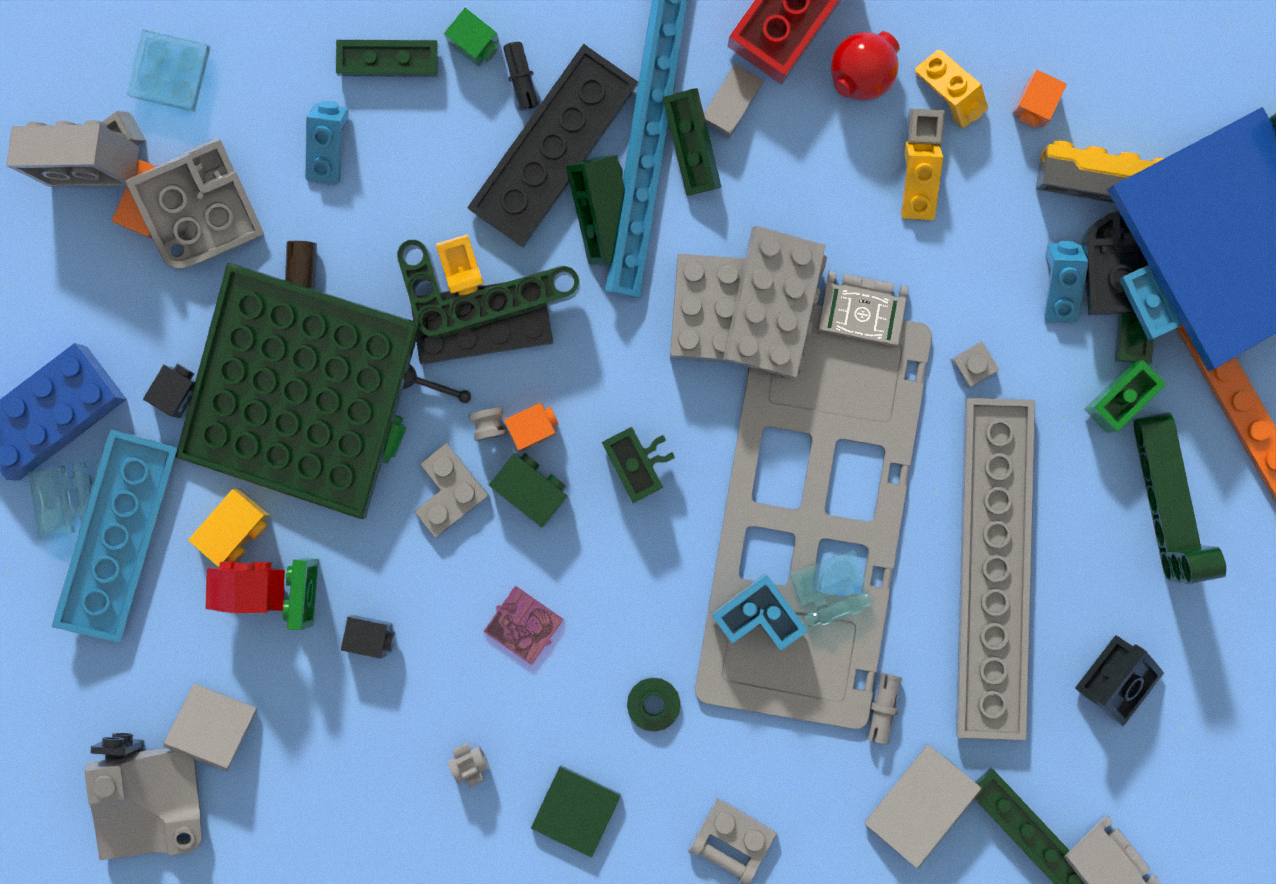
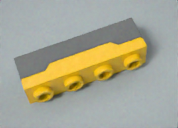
(1086, 171)

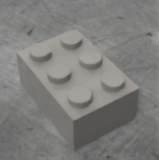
(72, 154)
(704, 306)

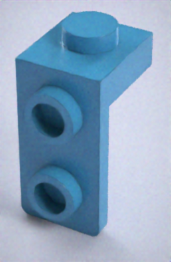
(324, 141)
(1066, 281)

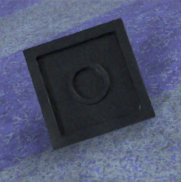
(1120, 679)

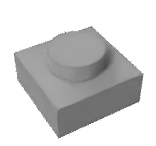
(975, 364)

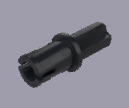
(520, 75)

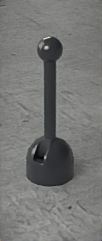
(464, 396)

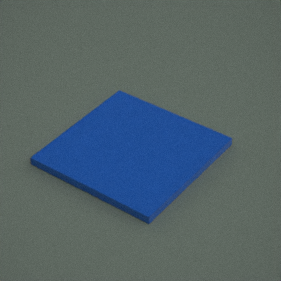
(1212, 234)

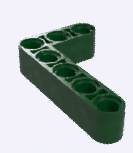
(479, 299)
(1171, 504)

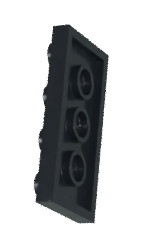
(508, 334)

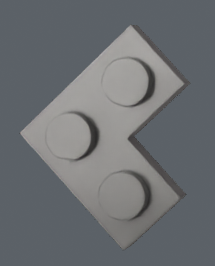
(457, 493)

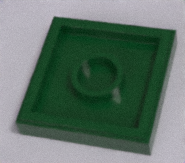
(575, 811)

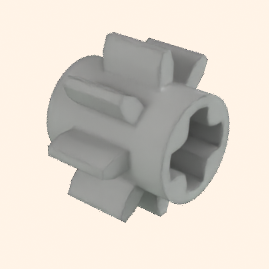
(468, 764)

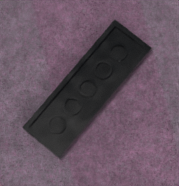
(555, 136)

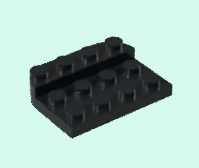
(1110, 256)

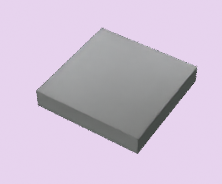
(210, 727)

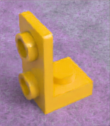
(921, 180)

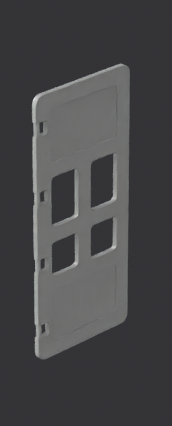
(844, 393)

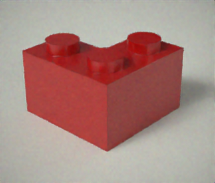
(245, 587)

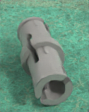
(884, 708)

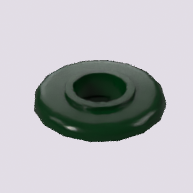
(650, 687)

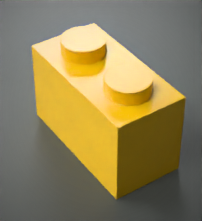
(230, 528)

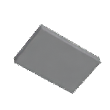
(923, 806)

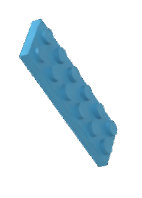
(114, 536)

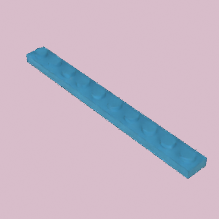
(646, 146)

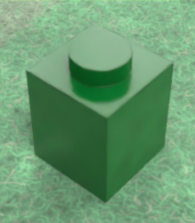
(472, 37)

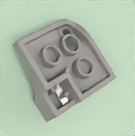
(195, 204)
(144, 803)

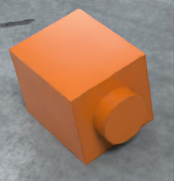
(1039, 99)
(532, 426)

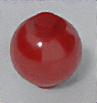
(865, 65)

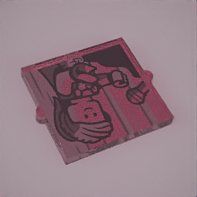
(523, 625)

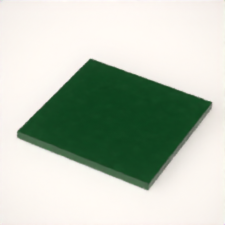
(297, 390)

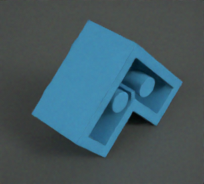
(761, 605)

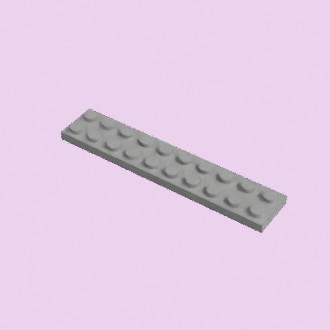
(995, 569)

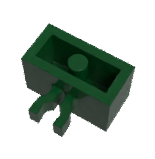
(633, 463)

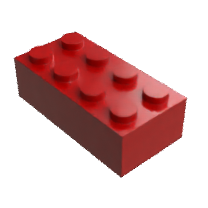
(779, 32)

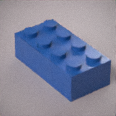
(53, 409)

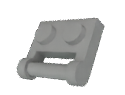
(737, 831)

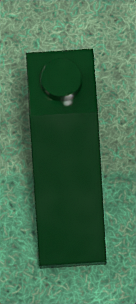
(598, 202)

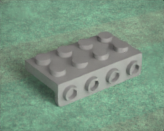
(775, 302)

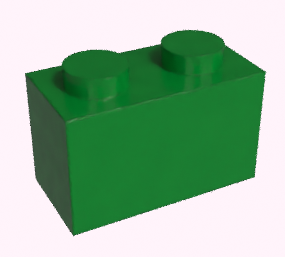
(1125, 396)

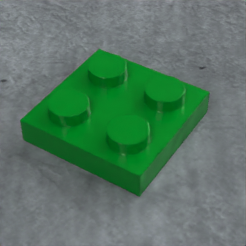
(303, 581)

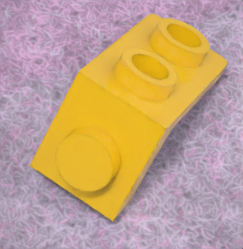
(955, 86)
(459, 265)

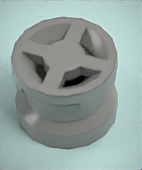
(488, 423)

